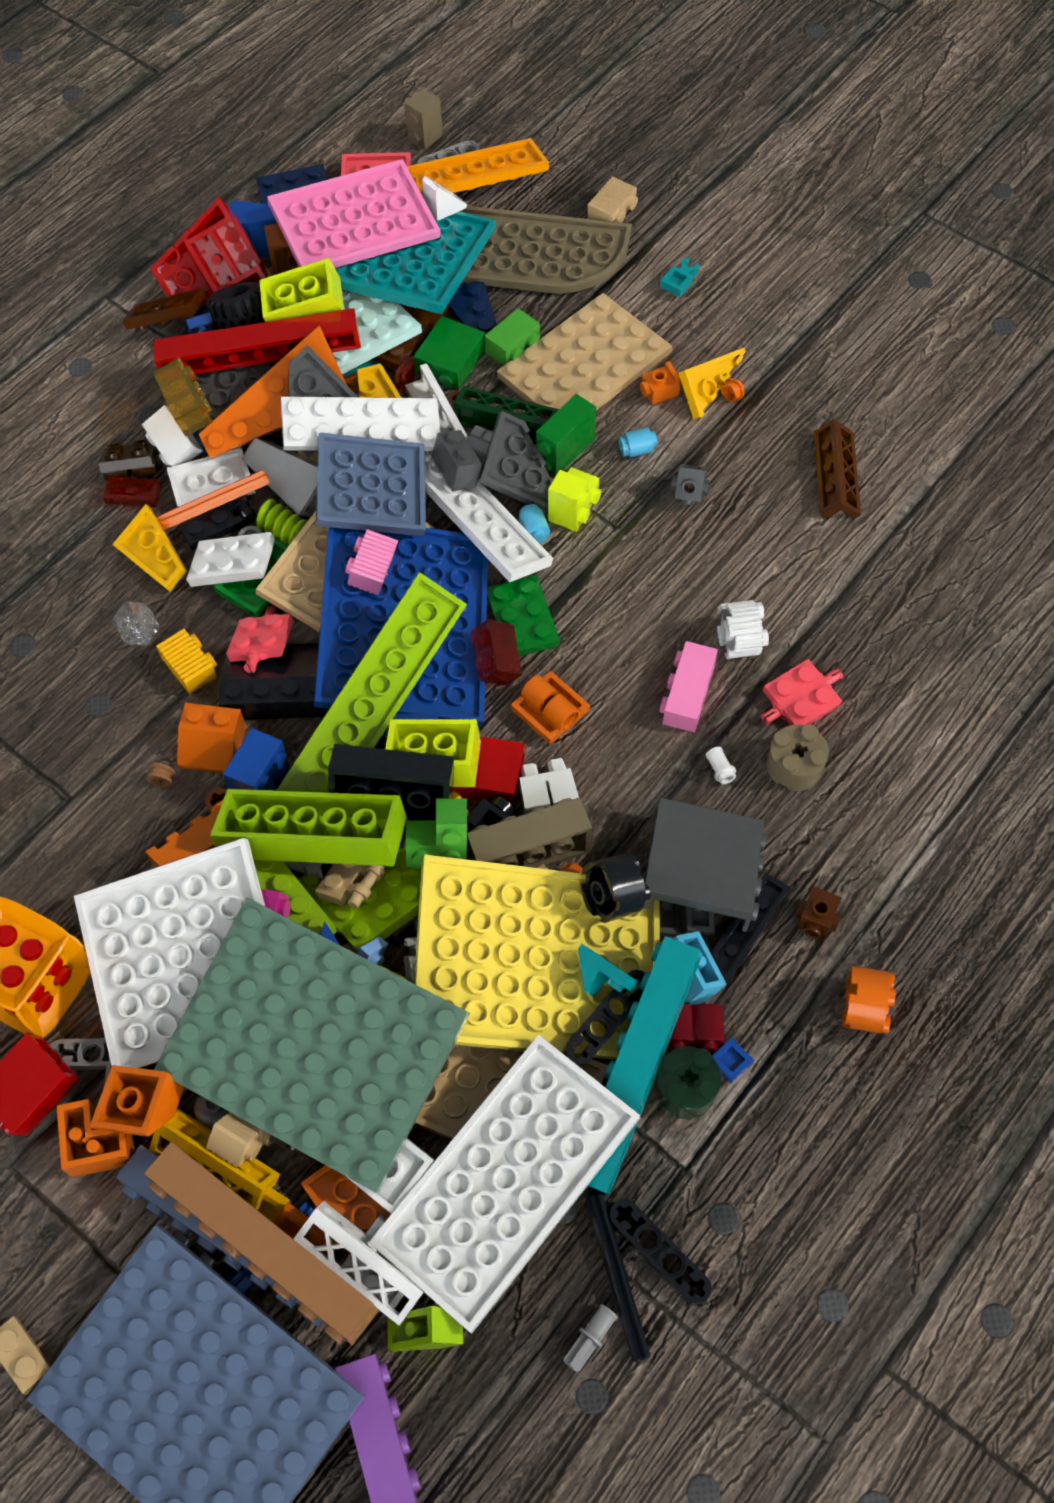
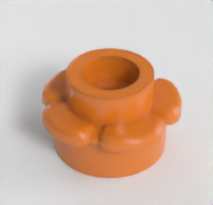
(732, 390)

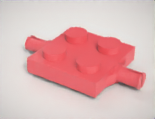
(260, 638)
(802, 695)

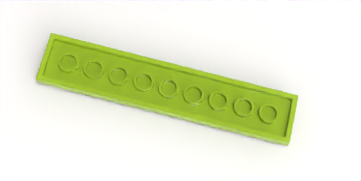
(379, 681)

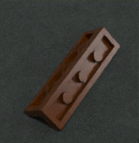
(833, 469)

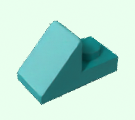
(598, 970)

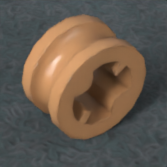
(160, 775)

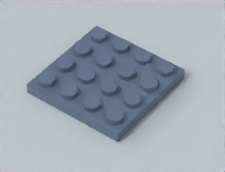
(370, 484)

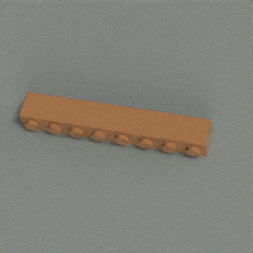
(261, 1243)

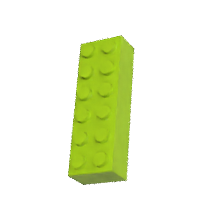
(313, 826)

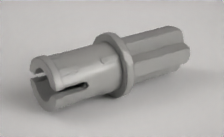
(590, 1338)

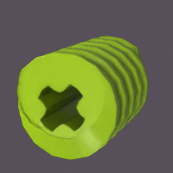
(279, 521)

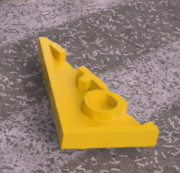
(706, 379)

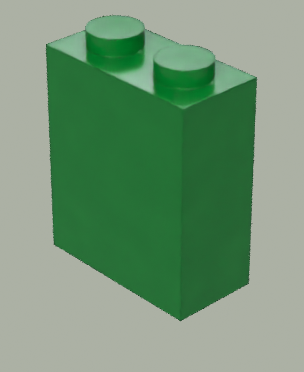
(450, 352)
(567, 434)

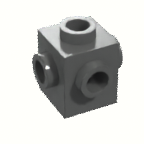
(692, 475)

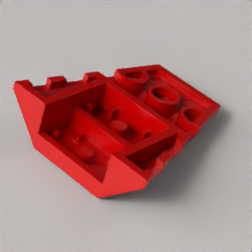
(210, 255)

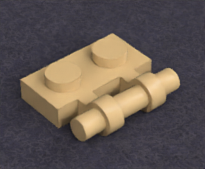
(343, 882)

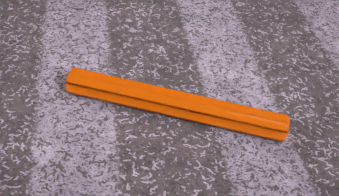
(213, 499)

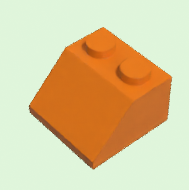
(209, 737)
(136, 1101)

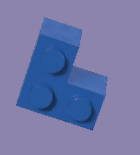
(257, 763)

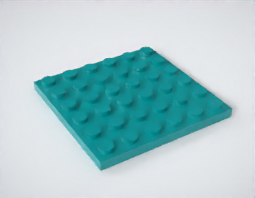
(426, 272)

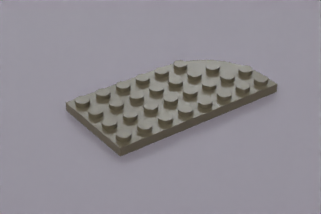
(548, 251)

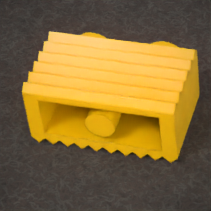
(187, 661)

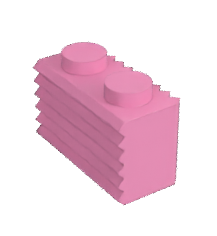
(371, 562)

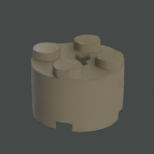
(797, 757)

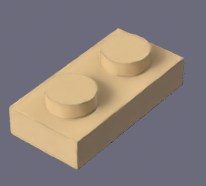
(21, 1356)

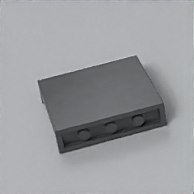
(706, 860)

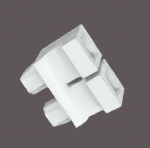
(535, 786)

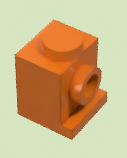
(660, 384)

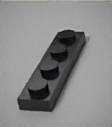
(737, 944)

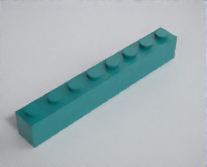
(648, 1038)

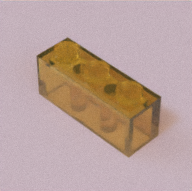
(184, 396)

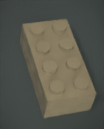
(534, 838)

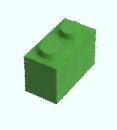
(512, 337)

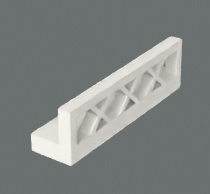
(429, 388)
(358, 1245)

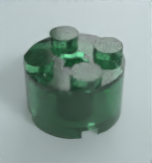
(675, 1094)

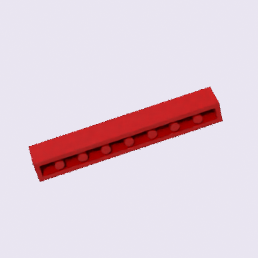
(256, 342)

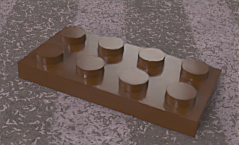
(428, 320)

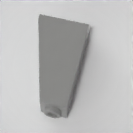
(288, 473)

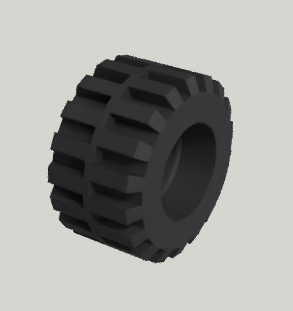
(236, 305)

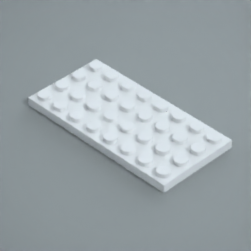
(504, 1182)

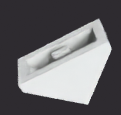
(441, 200)

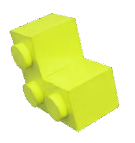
(572, 497)

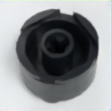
(614, 887)

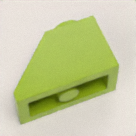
(424, 1330)

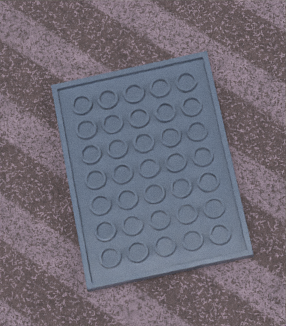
(193, 1387)

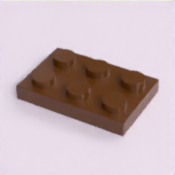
(164, 309)

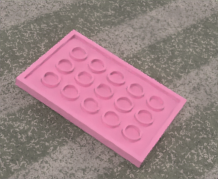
(354, 216)

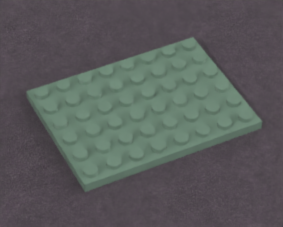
(313, 1044)

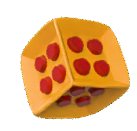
(38, 969)

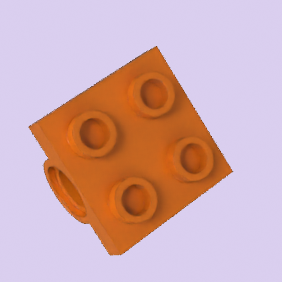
(549, 706)

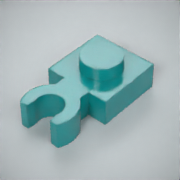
(679, 279)

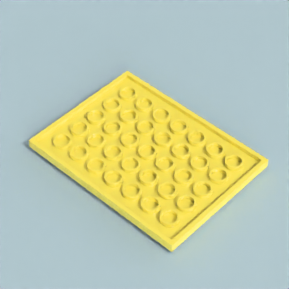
(509, 952)

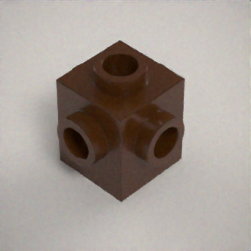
(818, 913)

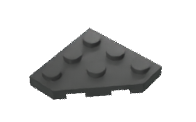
(314, 378)
(515, 464)

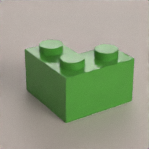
(438, 837)

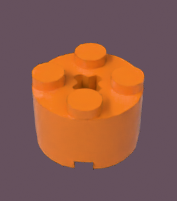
(868, 999)

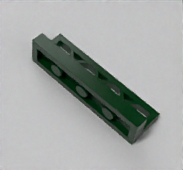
(485, 416)

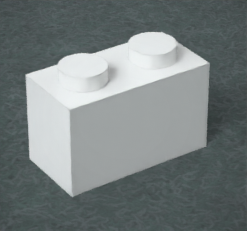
(169, 439)

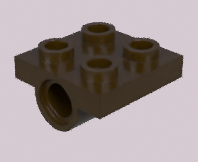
(119, 459)

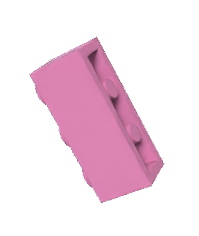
(688, 686)

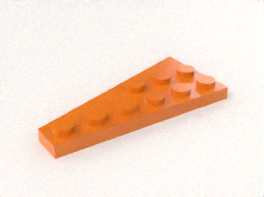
(259, 408)

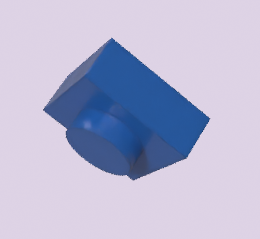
(732, 1060)

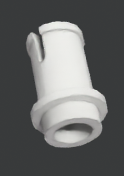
(724, 771)

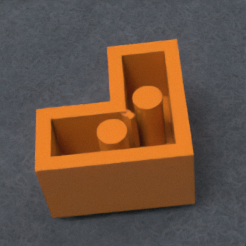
(89, 1149)

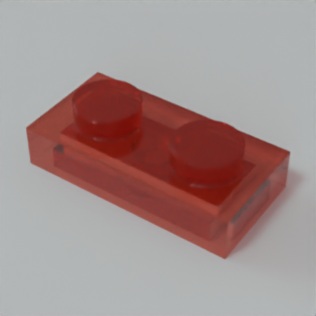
(132, 492)

